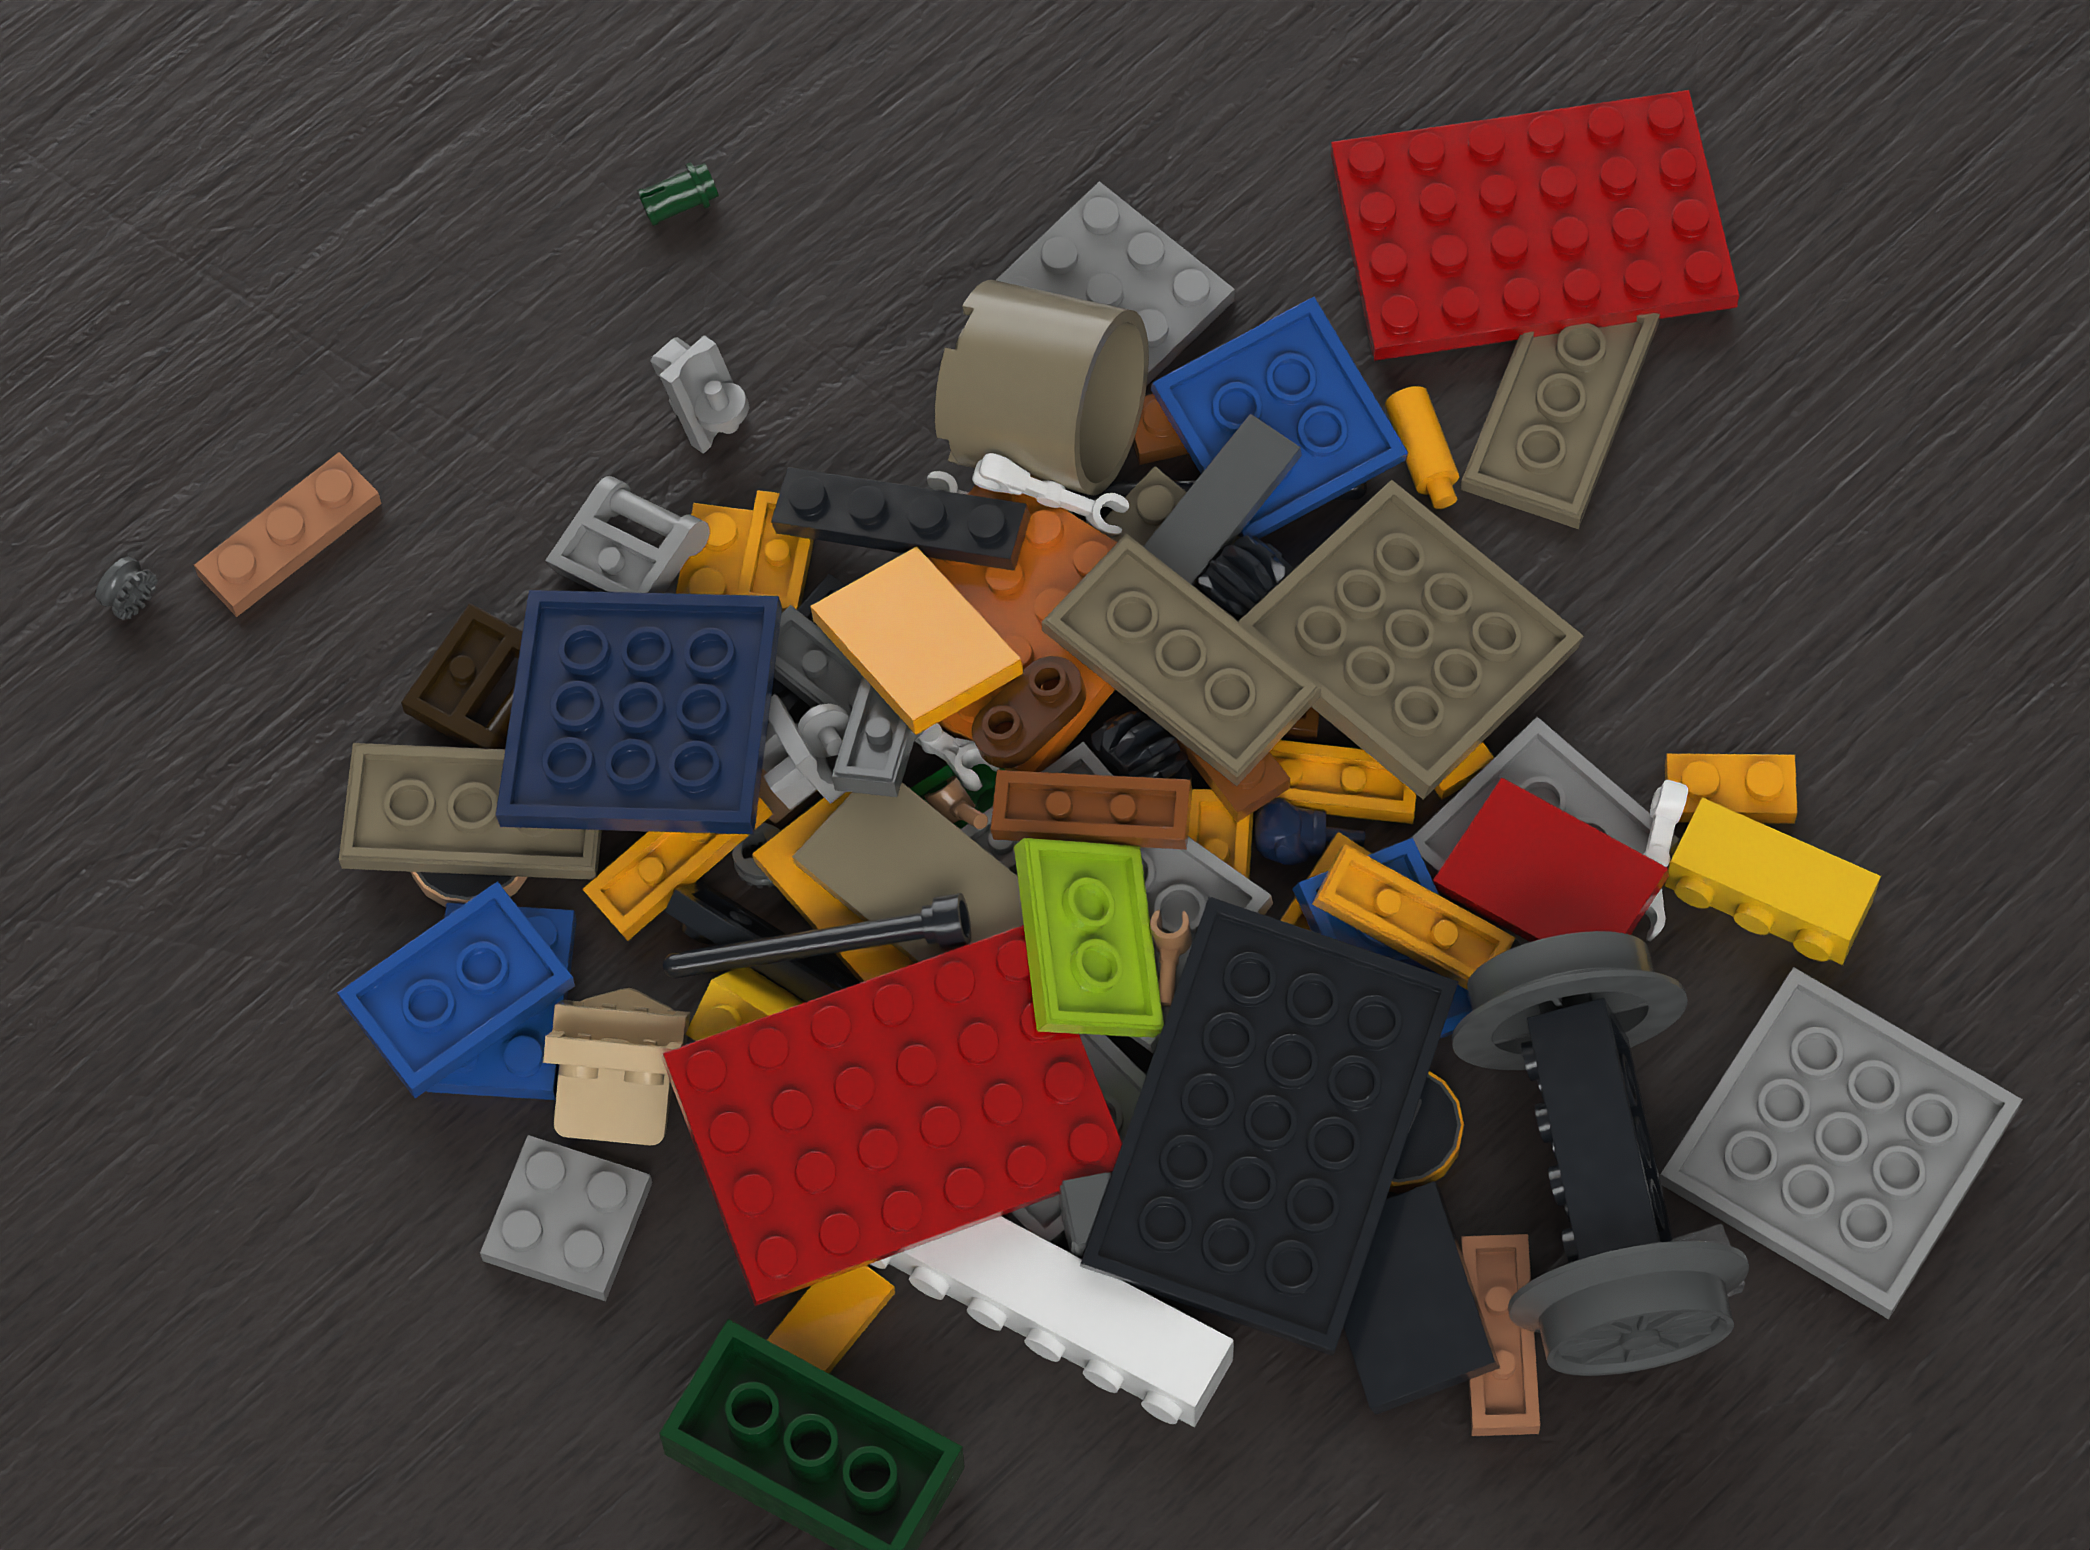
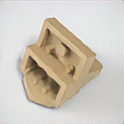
(613, 1066)

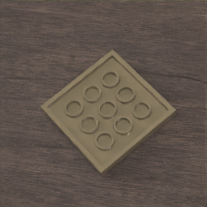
(1411, 637)

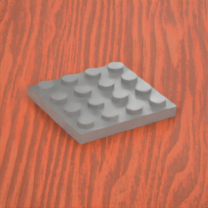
(1840, 1142)

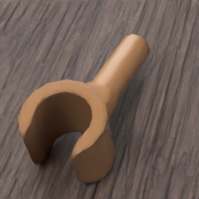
(956, 804)
(1170, 948)

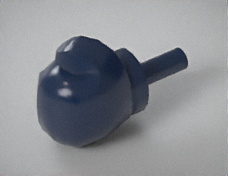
(1293, 833)

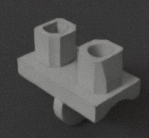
(700, 390)
(798, 751)

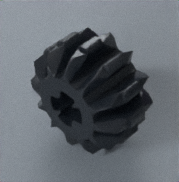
(1243, 575)
(1139, 748)

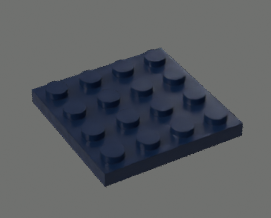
(640, 712)

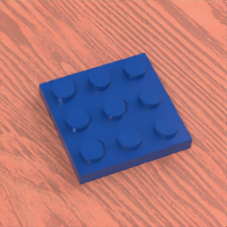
(1301, 385)

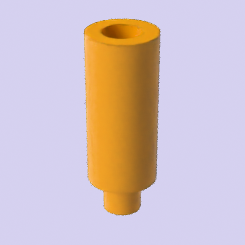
(1428, 452)

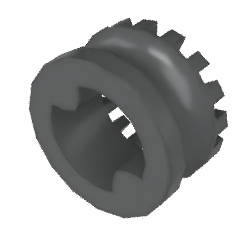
(125, 587)
(747, 868)

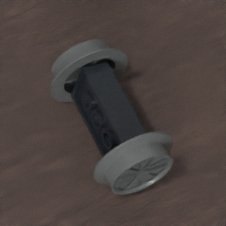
(1569, 1018)

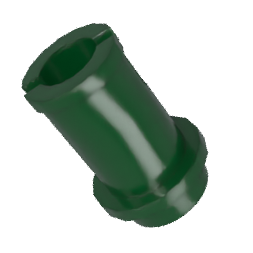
(678, 193)

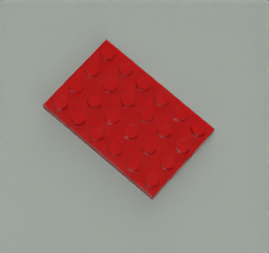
(1533, 224)
(889, 1115)

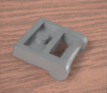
(616, 561)

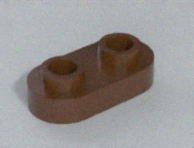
(1034, 712)

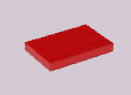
(1547, 870)

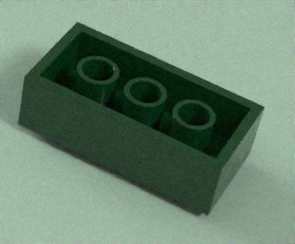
(810, 1447)

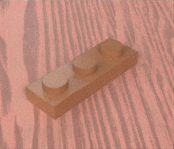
(287, 534)
(1507, 1397)

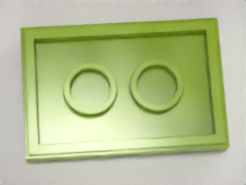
(1088, 938)

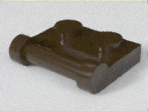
(463, 677)

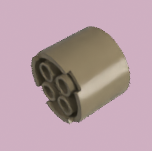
(1044, 385)

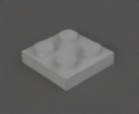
(566, 1218)

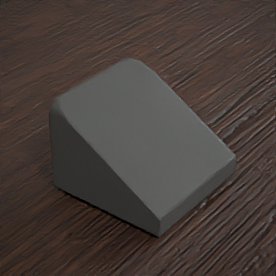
(1079, 1208)

